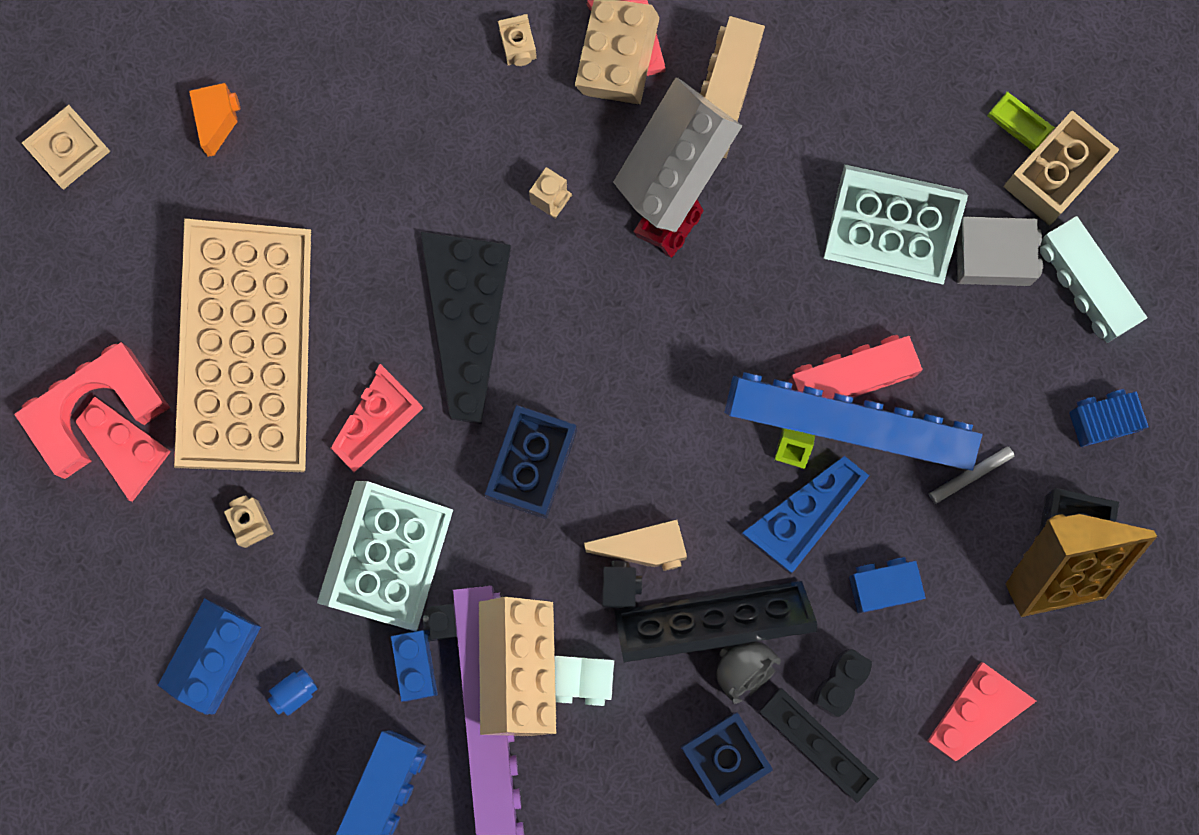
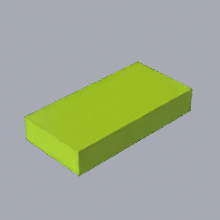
(1020, 121)

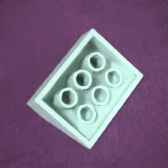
(894, 224)
(385, 555)

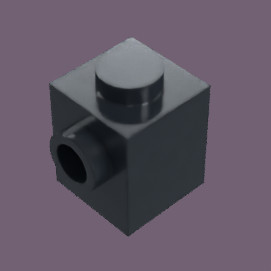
(621, 585)

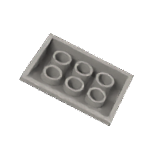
(675, 156)

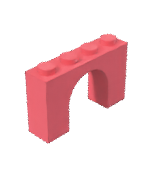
(48, 417)

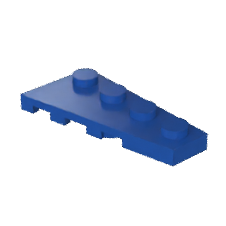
(801, 520)

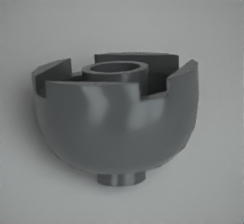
(745, 668)

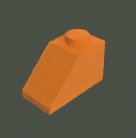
(214, 115)

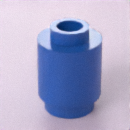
(292, 692)

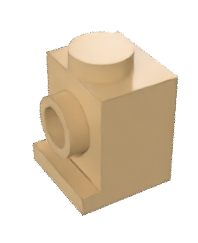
(515, 29)
(550, 193)
(255, 529)

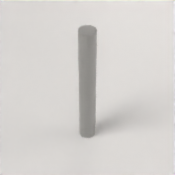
(970, 476)

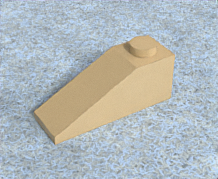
(647, 546)

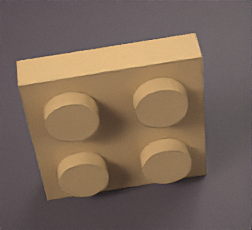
(65, 147)

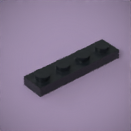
(818, 745)

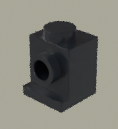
(440, 622)

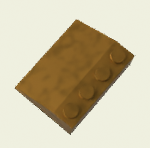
(1075, 562)

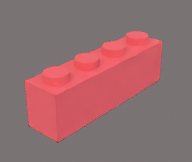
(863, 371)

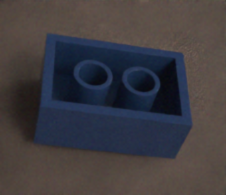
(531, 462)

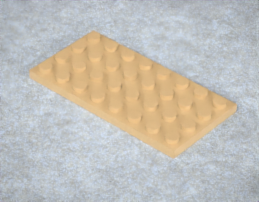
(243, 347)

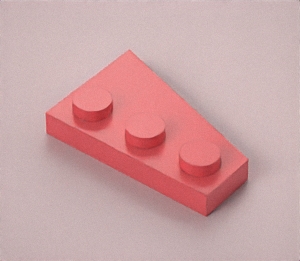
(379, 416)
(122, 447)
(978, 712)

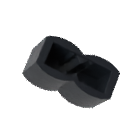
(838, 691)

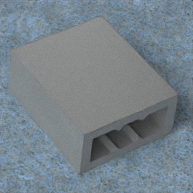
(998, 251)

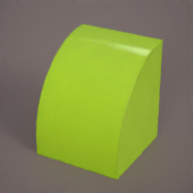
(794, 447)

